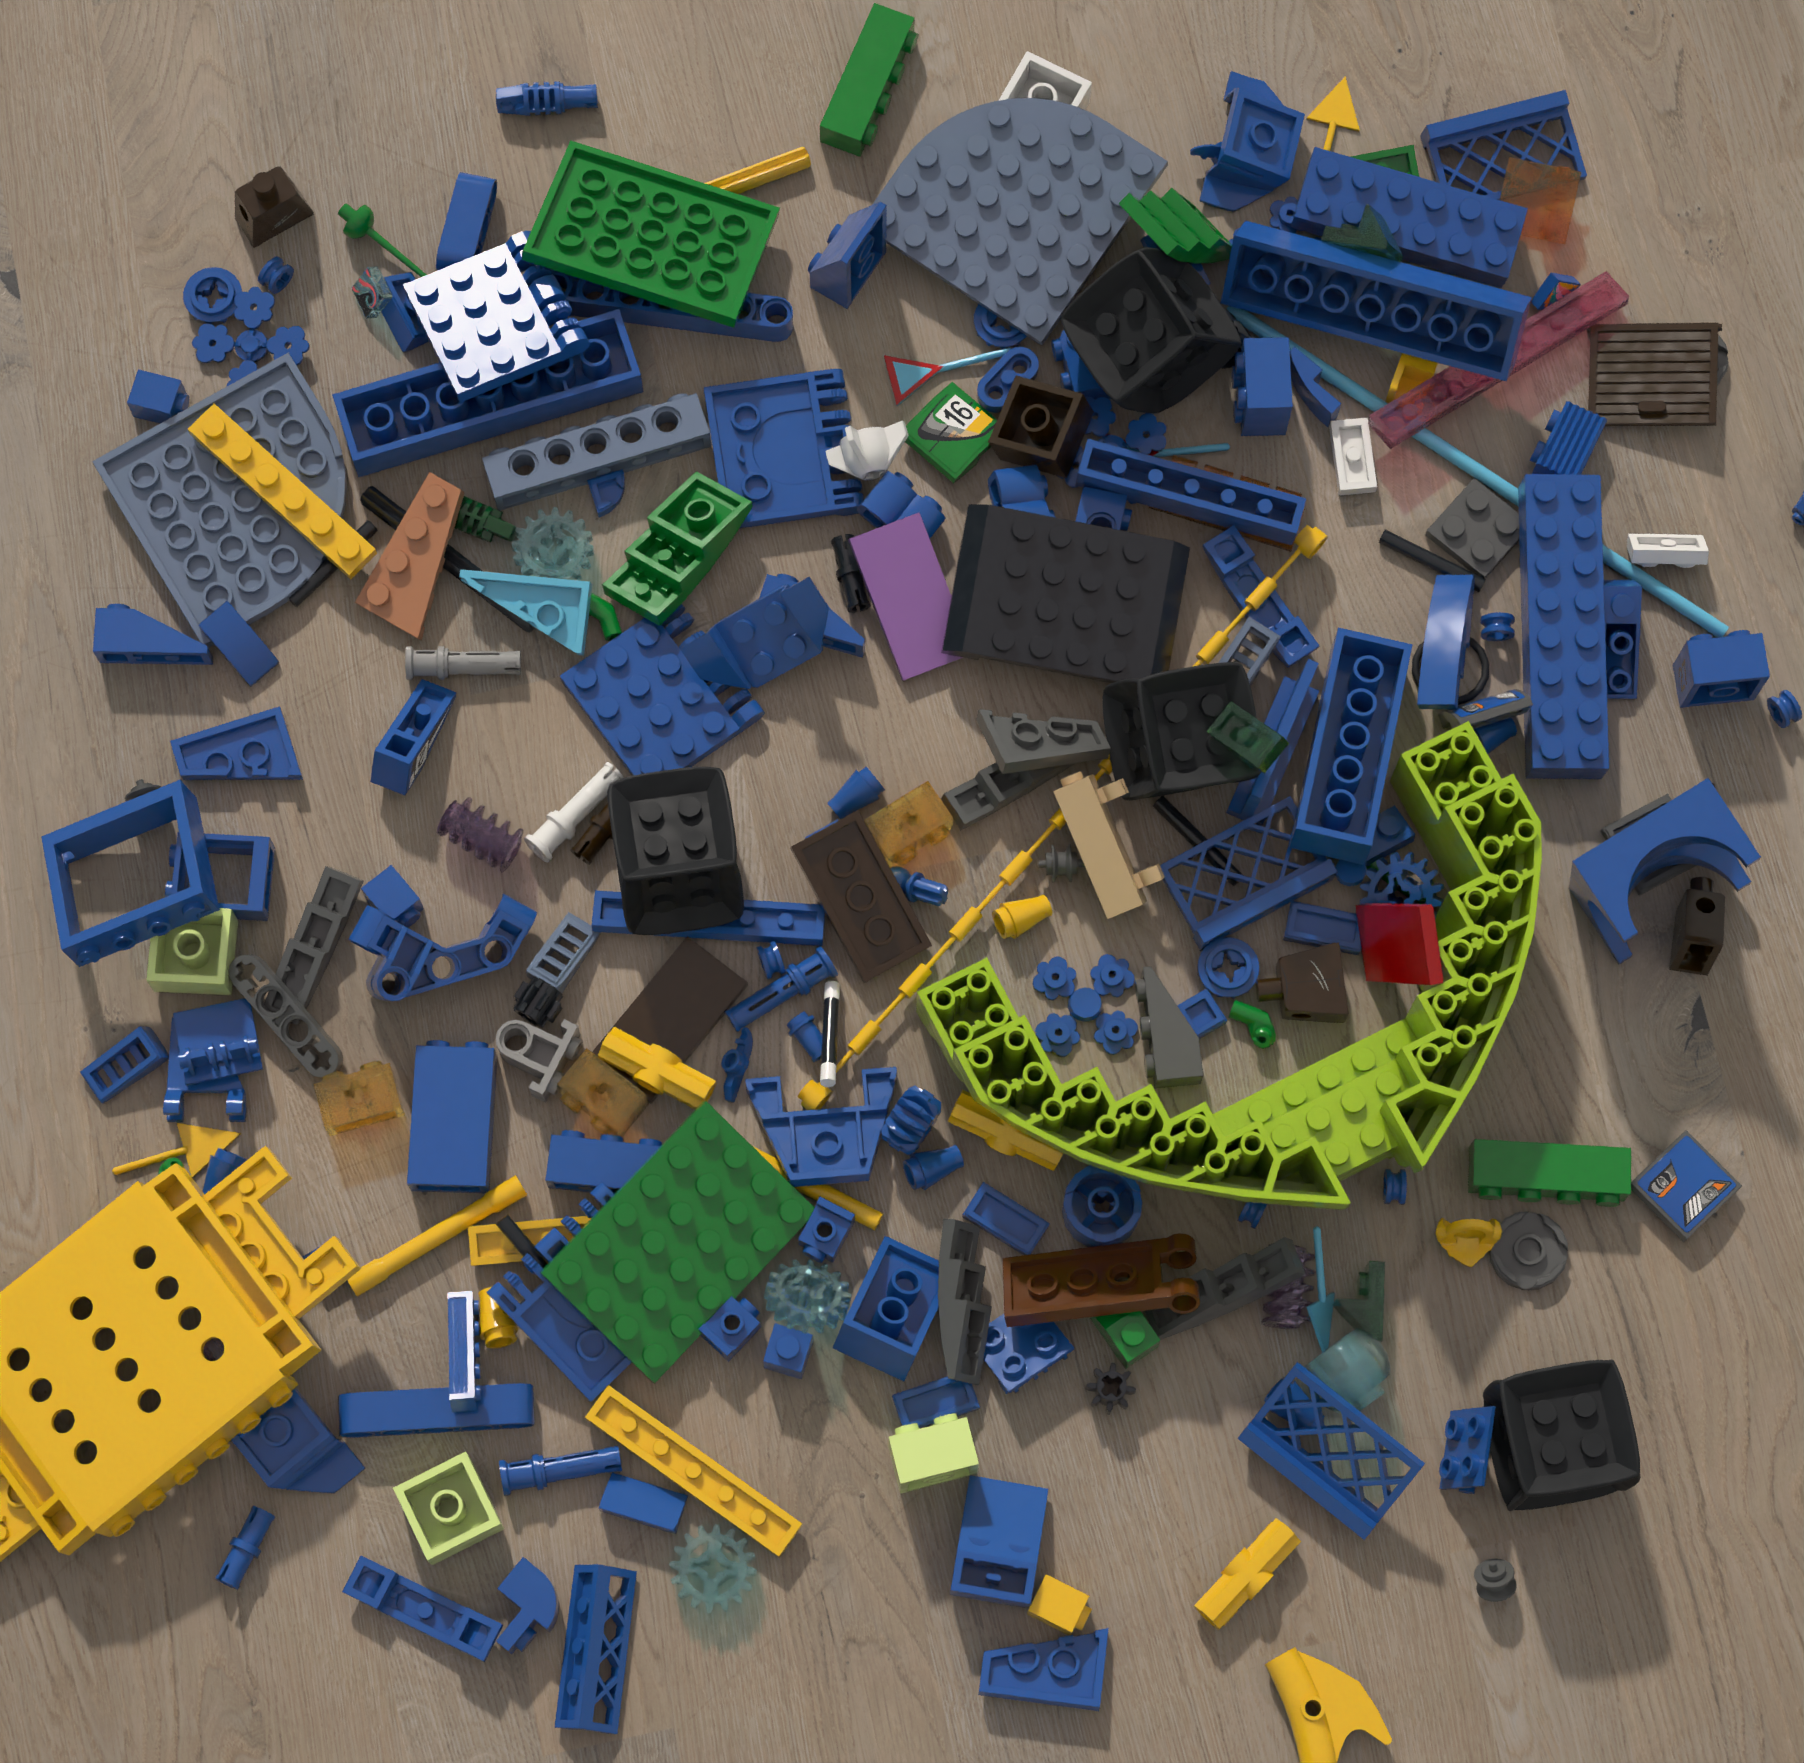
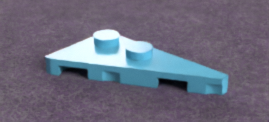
(549, 604)

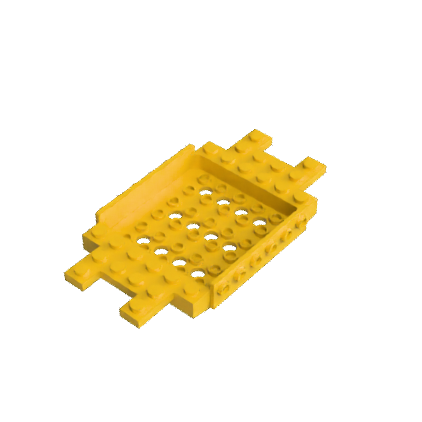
(249, 1295)

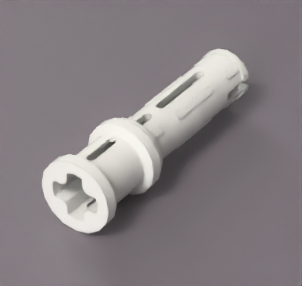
(562, 824)

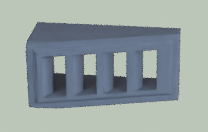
(1262, 633)
(552, 944)

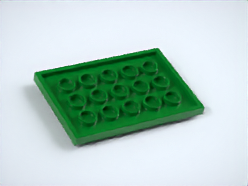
(651, 234)
(678, 1241)

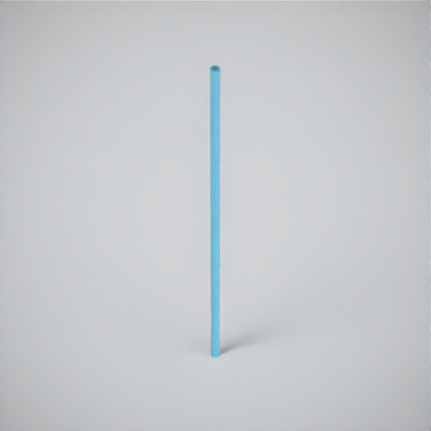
(1487, 477)

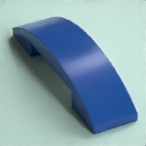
(1240, 576)
(422, 1609)

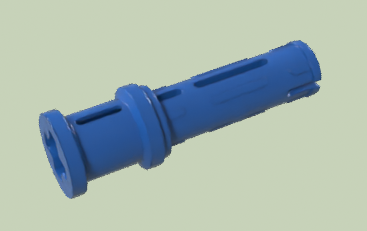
(741, 1016)
(540, 1471)

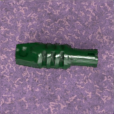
(483, 521)

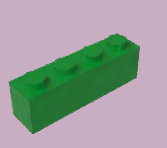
(868, 79)
(1549, 1170)

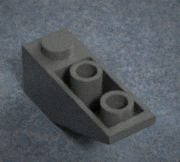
(1172, 1041)

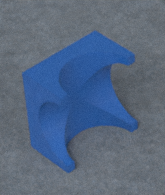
(1686, 830)

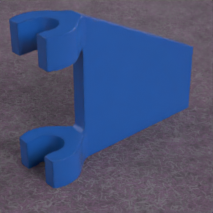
(176, 1088)

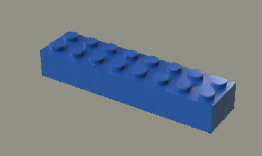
(1375, 300)
(421, 415)
(1563, 626)

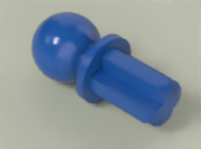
(919, 888)

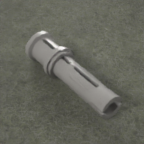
(446, 662)

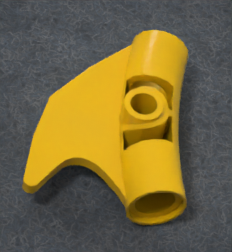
(1339, 1702)

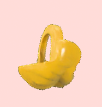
(1468, 1238)

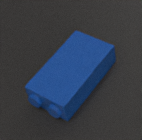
(452, 1118)

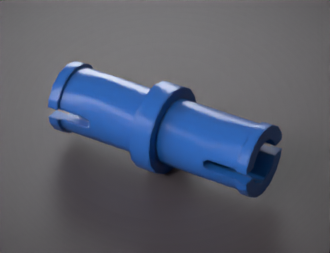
(245, 1547)

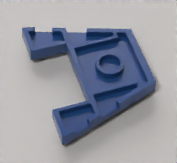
(825, 1143)

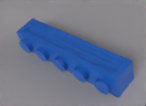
(463, 1351)

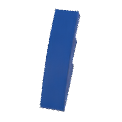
(1446, 642)

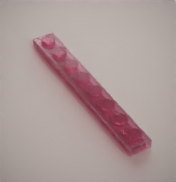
(1457, 386)

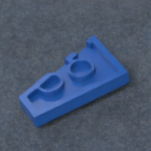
(1050, 1672)

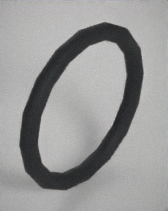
(1484, 671)

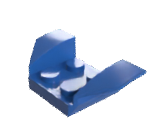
(1255, 148)
(762, 638)
(298, 1450)

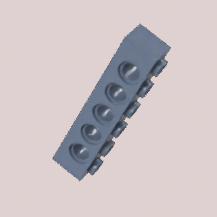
(549, 478)

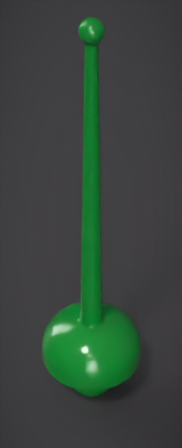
(360, 224)

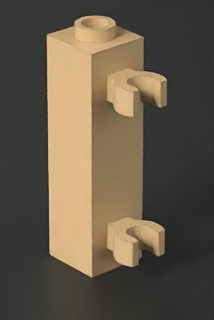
(1101, 845)

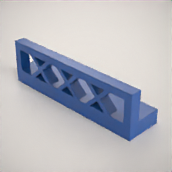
(588, 1647)

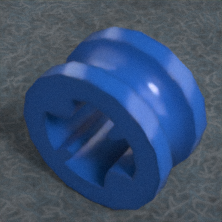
(275, 275)
(1497, 626)
(1784, 708)
(771, 960)
(1394, 1186)
(1252, 1212)

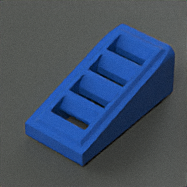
(130, 1043)

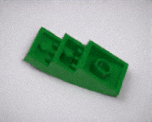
(1178, 227)
(677, 548)

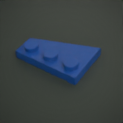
(239, 750)

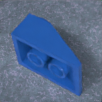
(851, 255)
(891, 1309)

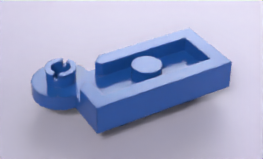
(1390, 835)

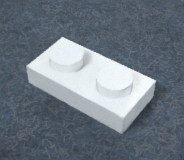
(1353, 456)
(1656, 549)

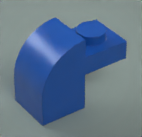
(538, 1604)

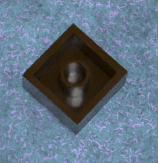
(1041, 426)

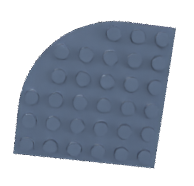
(1017, 204)
(208, 527)

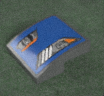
(1488, 710)
(1685, 1185)

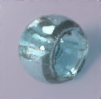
(1353, 1368)

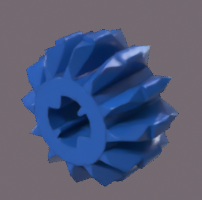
(911, 1120)

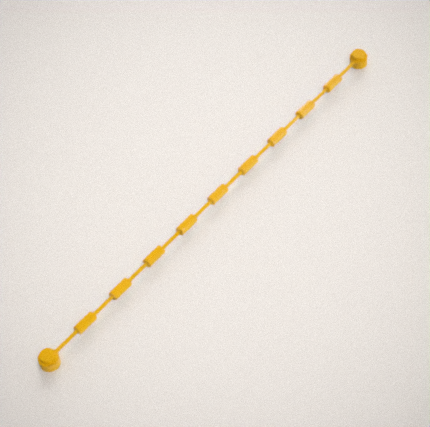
(814, 1094)

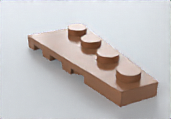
(409, 567)

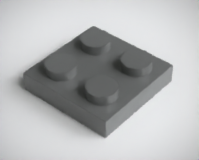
(1476, 529)

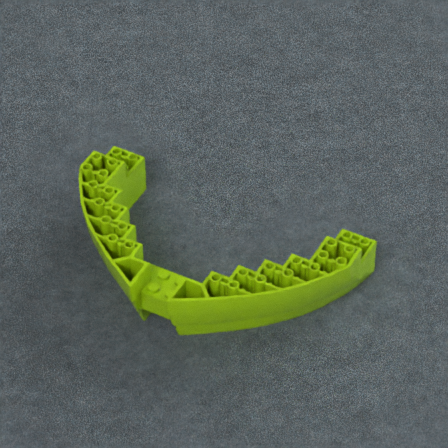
(1343, 1112)

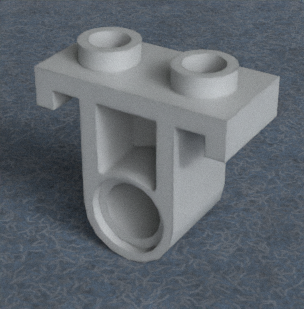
(542, 1055)

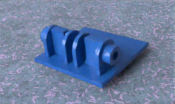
(217, 1041)
(1023, 1351)
(1467, 1449)

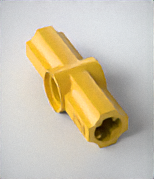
(656, 1068)
(999, 1134)
(1247, 1574)

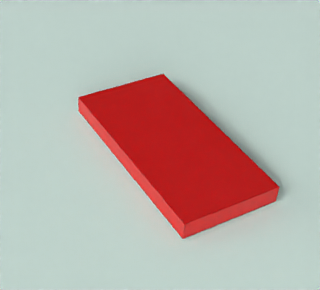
(1399, 943)

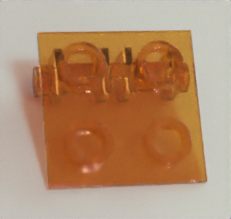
(1546, 192)

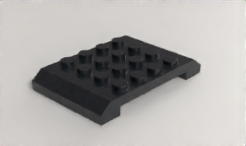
(1064, 595)

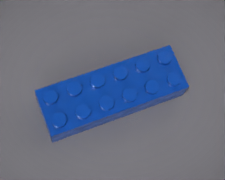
(1428, 219)
(1351, 746)

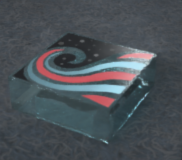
(372, 292)

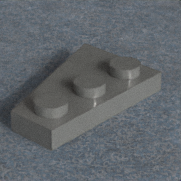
(1035, 744)

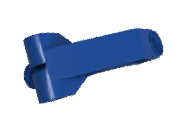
(411, 955)

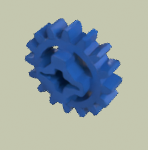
(1399, 878)

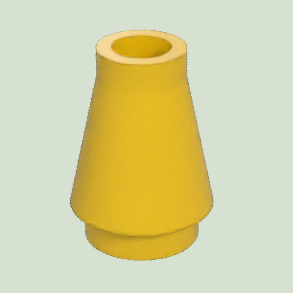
(1019, 916)
(495, 1325)

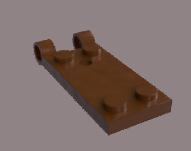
(1086, 1285)

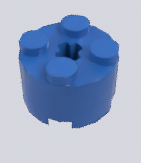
(1101, 1228)

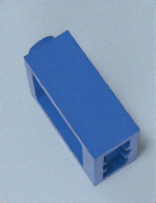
(262, 854)

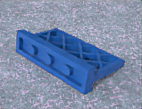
(1499, 121)
(1288, 719)
(1255, 905)
(1317, 1478)

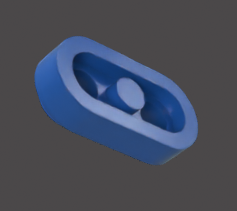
(1002, 375)

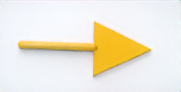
(1336, 111)
(197, 1146)

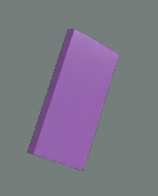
(906, 592)

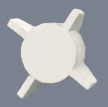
(868, 451)

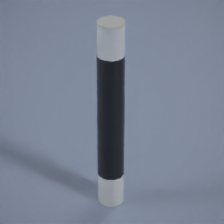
(830, 1034)

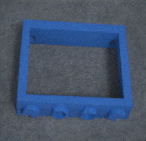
(113, 827)

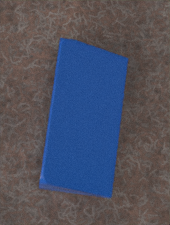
(401, 315)
(643, 1503)

